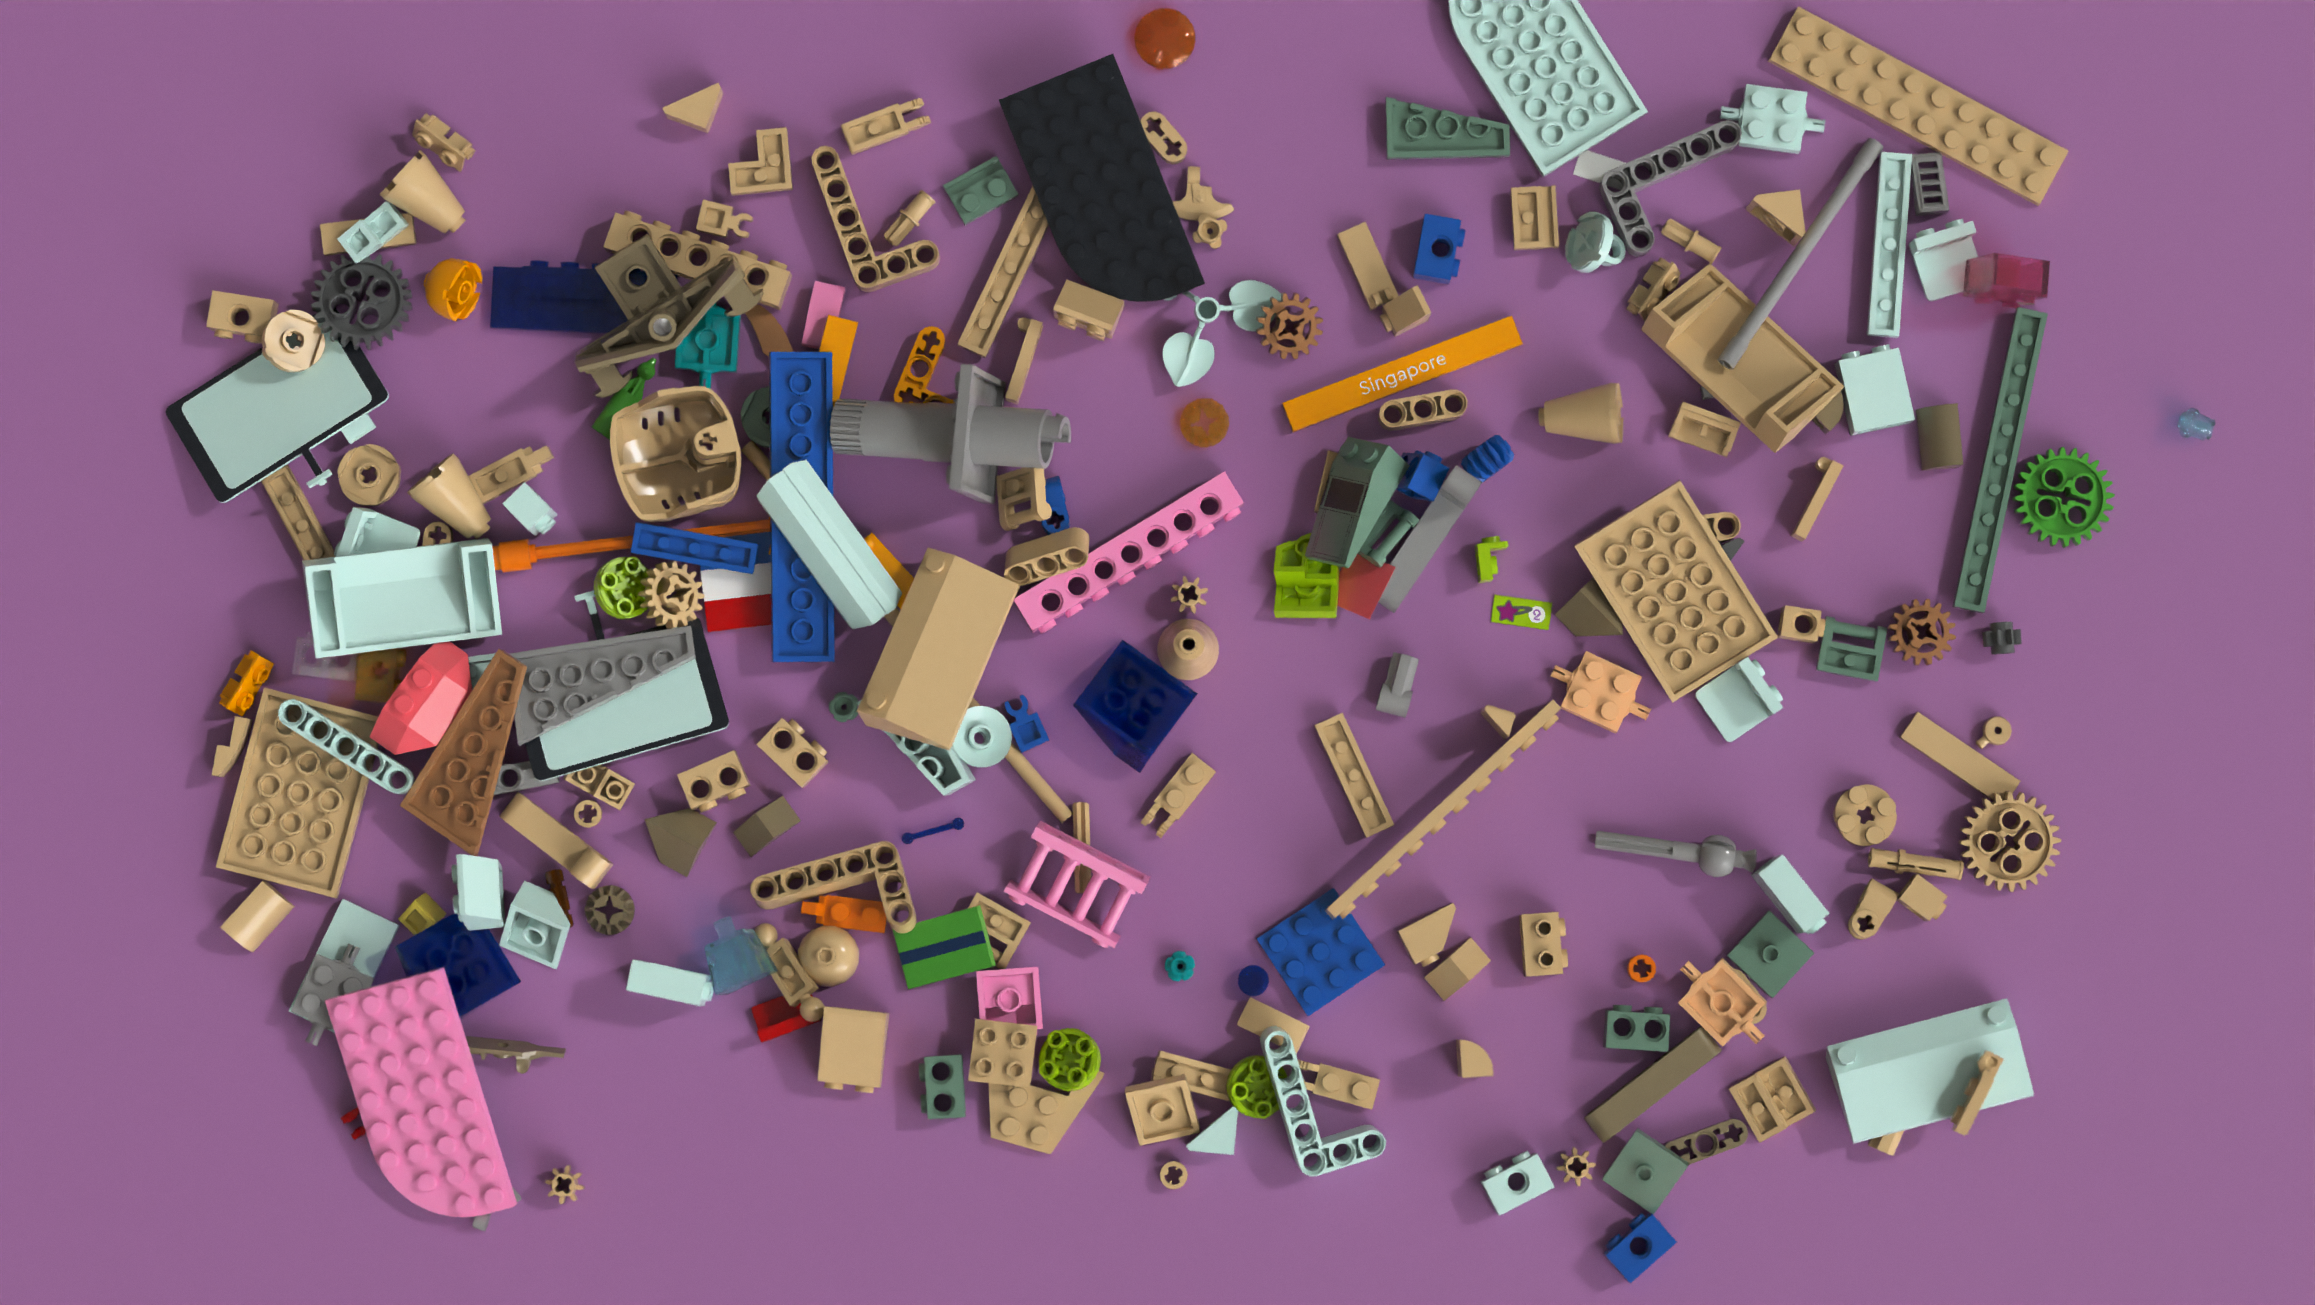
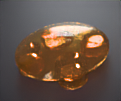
(1164, 38)

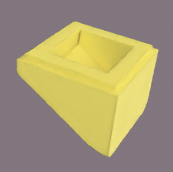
(421, 914)

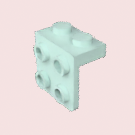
(1942, 258)
(374, 532)
(1739, 699)

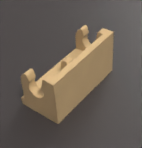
(1704, 429)

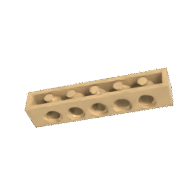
(626, 226)

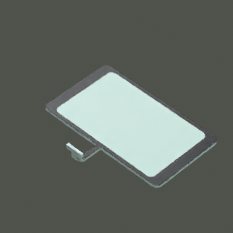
(264, 417)
(646, 718)

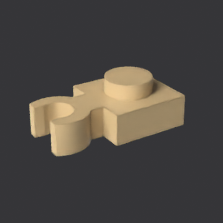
(718, 219)

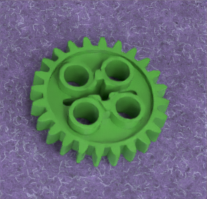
(2068, 470)

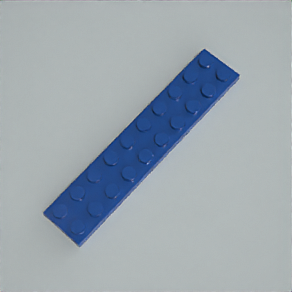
(799, 431)

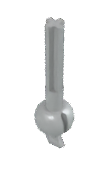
(1715, 855)

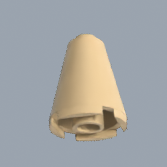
(425, 195)
(1586, 414)
(452, 498)
(1188, 663)

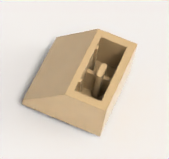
(1088, 309)

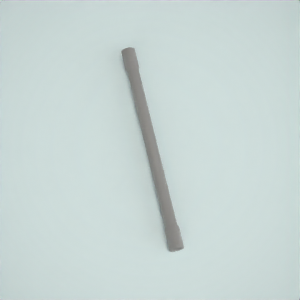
(1861, 164)

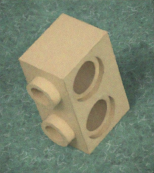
(788, 758)
(711, 773)

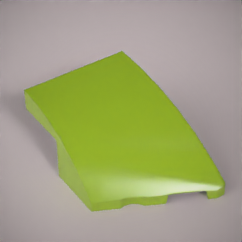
(1304, 585)

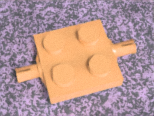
(1600, 692)
(1722, 1002)

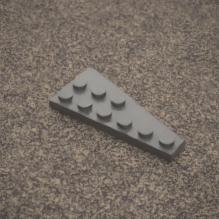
(585, 675)

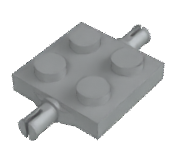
(326, 980)

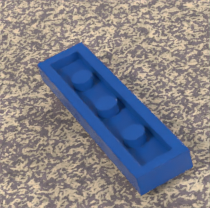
(694, 547)

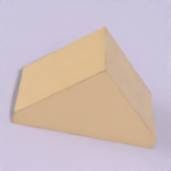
(696, 109)
(1457, 969)

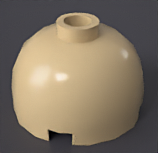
(829, 955)

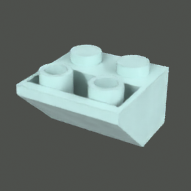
(479, 892)

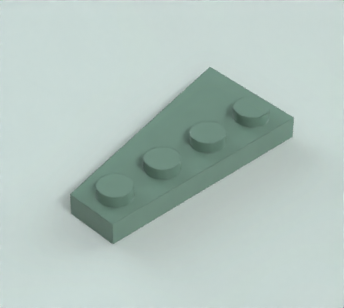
(1436, 134)

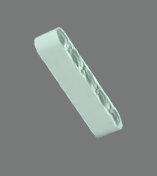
(333, 739)

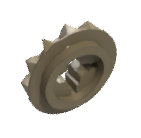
(618, 921)

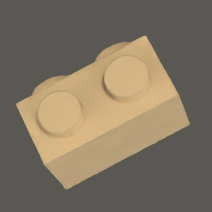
(1542, 944)

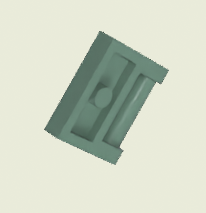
(1391, 511)
(1851, 659)

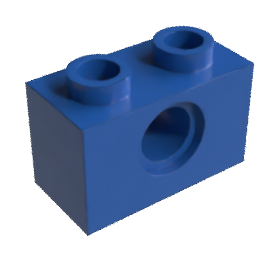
(1435, 230)
(1657, 1241)

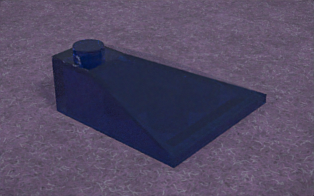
(1133, 705)
(471, 961)

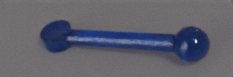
(957, 824)

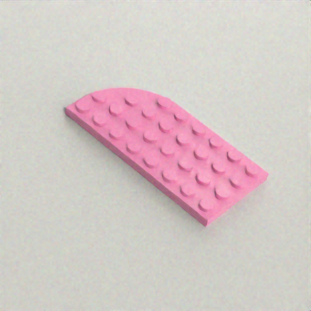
(421, 1095)

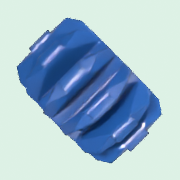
(1488, 458)

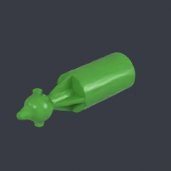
(625, 397)

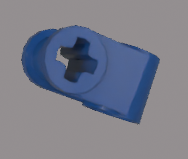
(1056, 499)

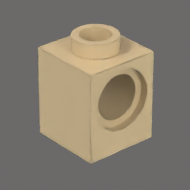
(1787, 628)
(1922, 898)

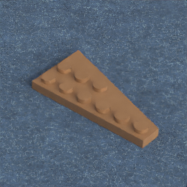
(463, 771)

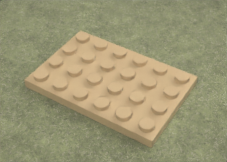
(1675, 591)
(296, 801)

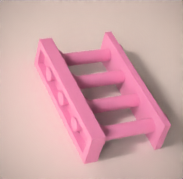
(1102, 868)

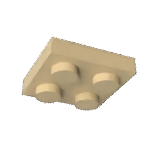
(1162, 1109)

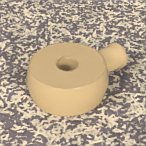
(1990, 736)

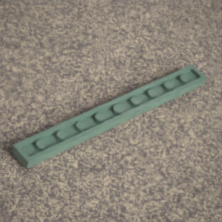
(2000, 460)

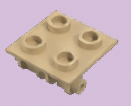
(1002, 1053)

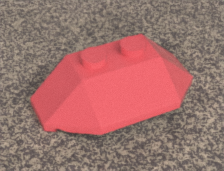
(425, 701)

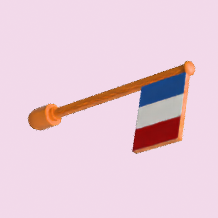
(730, 596)

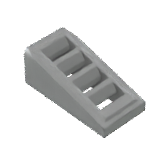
(1942, 205)

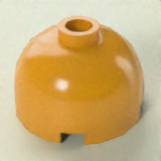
(452, 288)

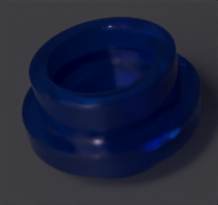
(1253, 980)

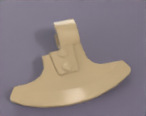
(1199, 200)

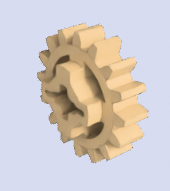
(662, 582)

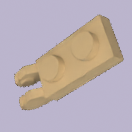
(882, 126)
(1180, 792)
(1342, 1084)

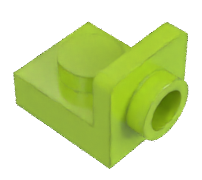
(1485, 562)

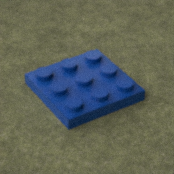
(1319, 954)

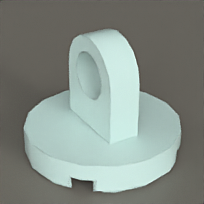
(1590, 243)

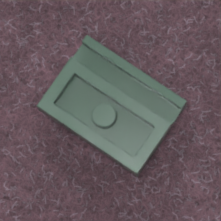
(980, 190)

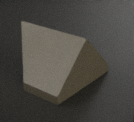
(1590, 613)
(680, 838)

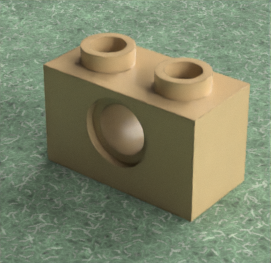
(227, 305)

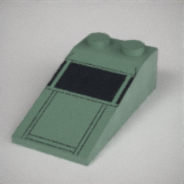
(1353, 500)

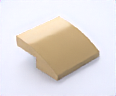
(1772, 1099)

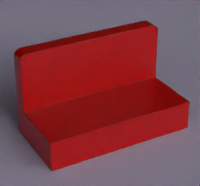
(778, 1018)

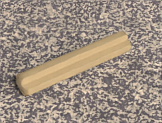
(1081, 831)

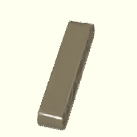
(1652, 1084)

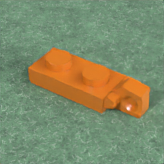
(847, 913)

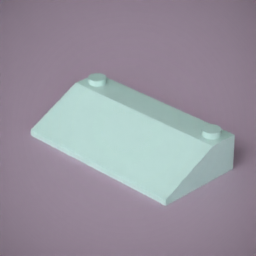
(402, 597)
(1923, 1069)

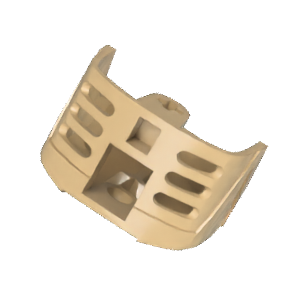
(667, 458)

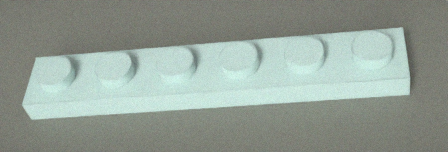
(1889, 244)

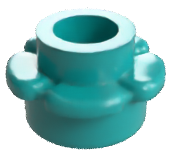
(1187, 970)

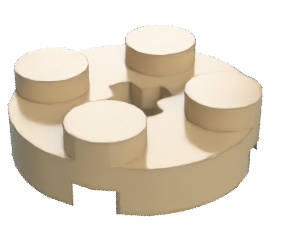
(278, 350)
(376, 491)
(1858, 798)

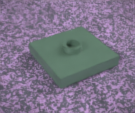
(1770, 954)
(1645, 1171)

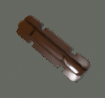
(554, 879)

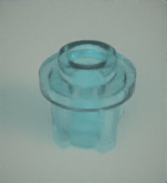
(2195, 425)

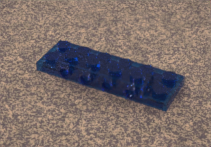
(555, 298)

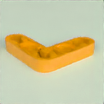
(917, 384)

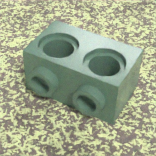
(1636, 1037)
(952, 1086)

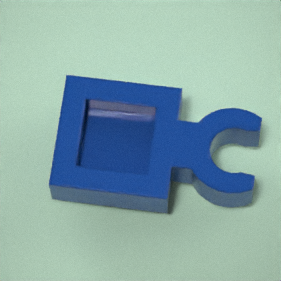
(1028, 728)

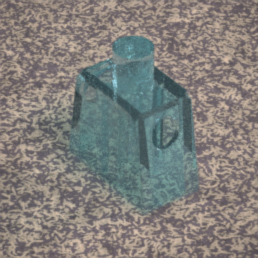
(736, 958)

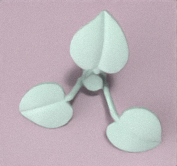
(1190, 357)

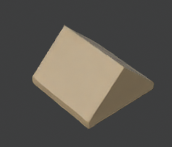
(1781, 213)

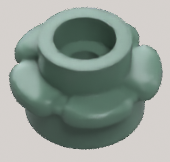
(840, 699)

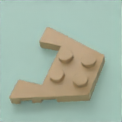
(1035, 1115)

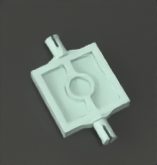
(1772, 118)

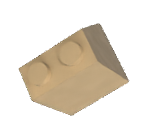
(852, 1048)

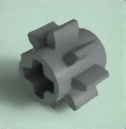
(2001, 638)

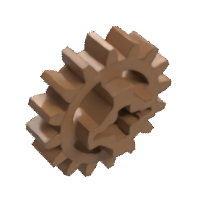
(1301, 317)
(1909, 624)

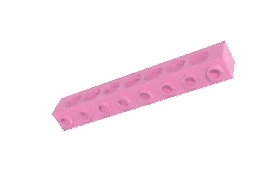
(1218, 489)

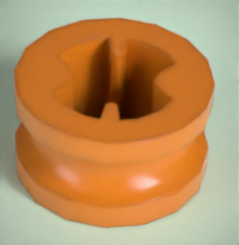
(1647, 961)

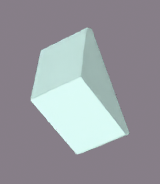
(1218, 1136)

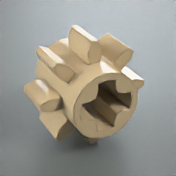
(1192, 603)
(1568, 1160)
(556, 1182)

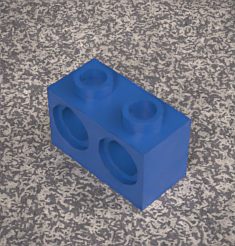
(1423, 476)

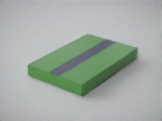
(945, 947)

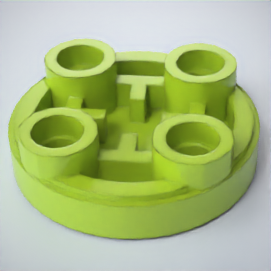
(618, 587)
(1069, 1059)
(1251, 1087)

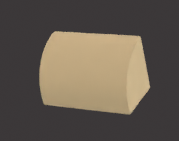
(257, 916)
(1472, 1060)

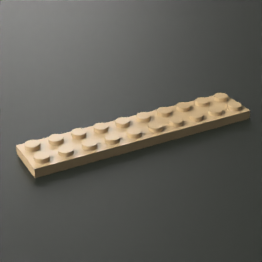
(1918, 106)

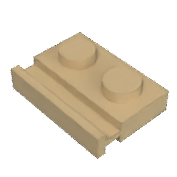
(1534, 217)

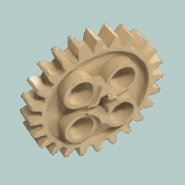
(2029, 860)

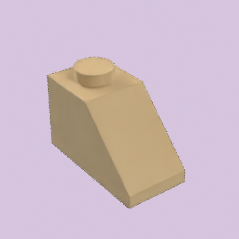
(1405, 311)
(1428, 935)

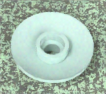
(996, 735)

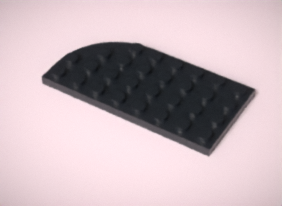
(1102, 184)

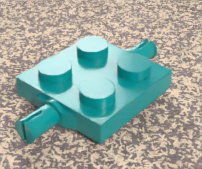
(710, 346)

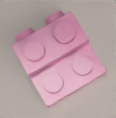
(1010, 996)

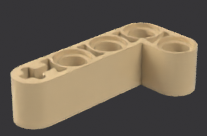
(556, 840)

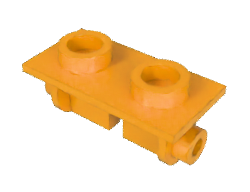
(240, 695)

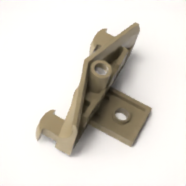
(657, 311)

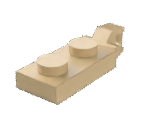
(509, 472)
(1977, 1091)

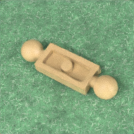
(790, 977)

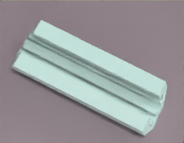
(829, 545)

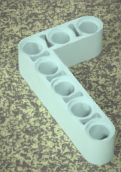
(1303, 1114)

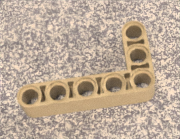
(857, 232)
(842, 879)

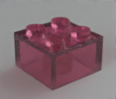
(2006, 279)

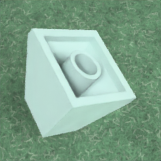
(536, 926)

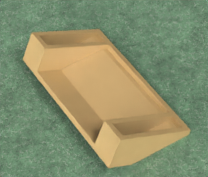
(1774, 383)
(937, 650)

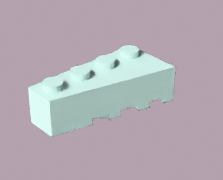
(938, 765)

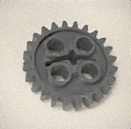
(387, 309)

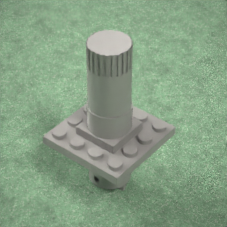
(970, 434)

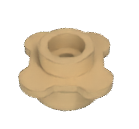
(1206, 223)

